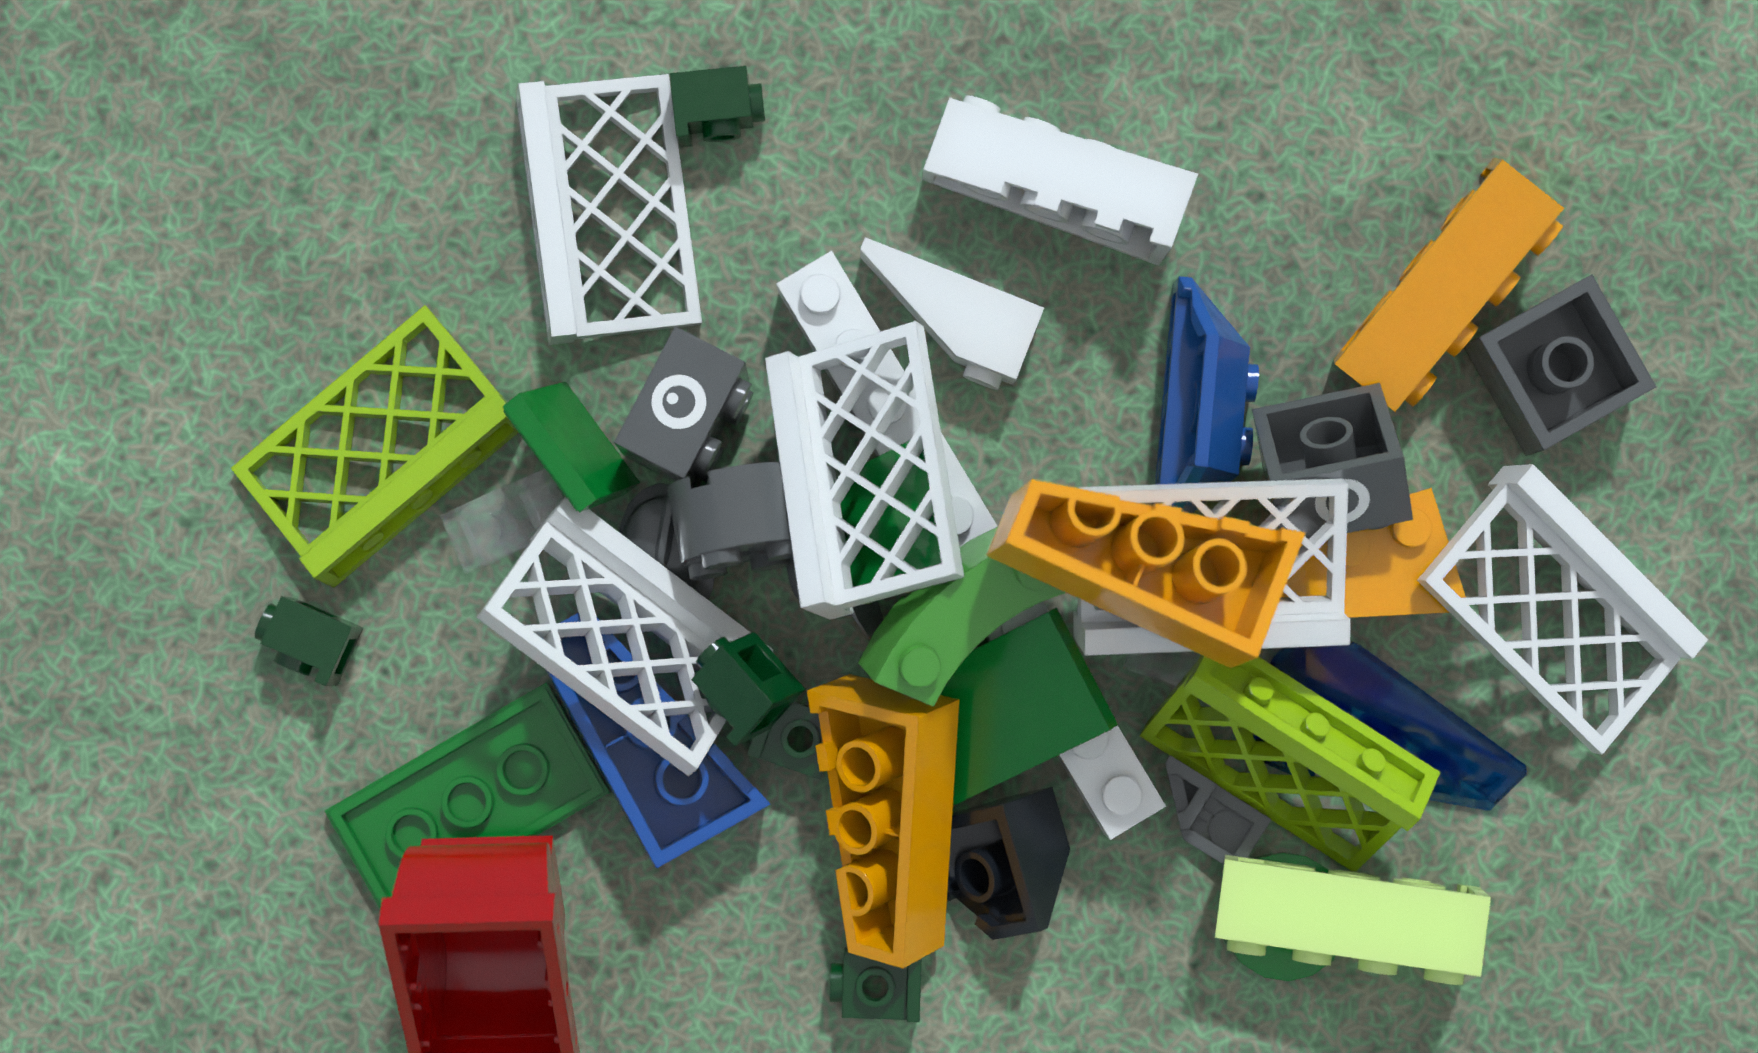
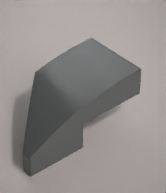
(1212, 816)

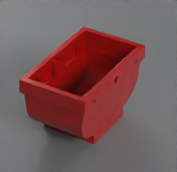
(480, 947)

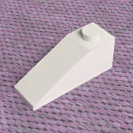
(965, 317)

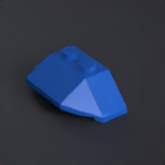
(1203, 395)

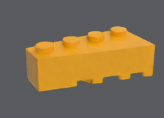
(1450, 284)
(1386, 566)
(1158, 567)
(890, 813)

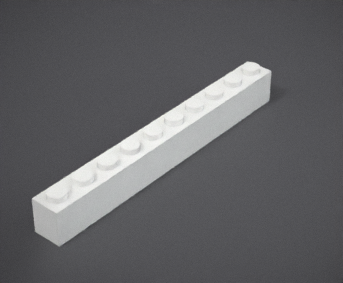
(833, 314)

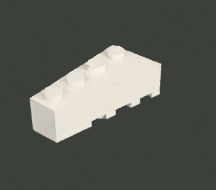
(1059, 178)

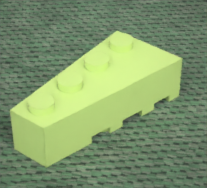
(1353, 918)

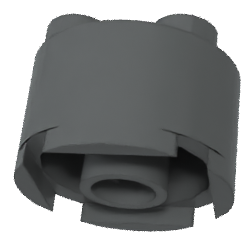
(732, 520)

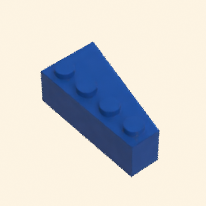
(658, 799)

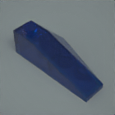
(1470, 765)

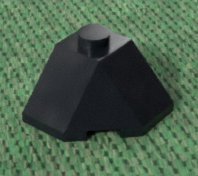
(1009, 862)

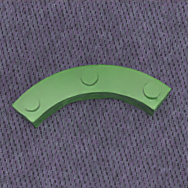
(943, 623)

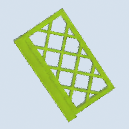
(399, 495)
(1305, 734)

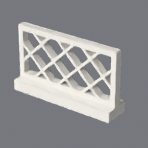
(553, 215)
(815, 493)
(1586, 558)
(648, 601)
(1297, 620)

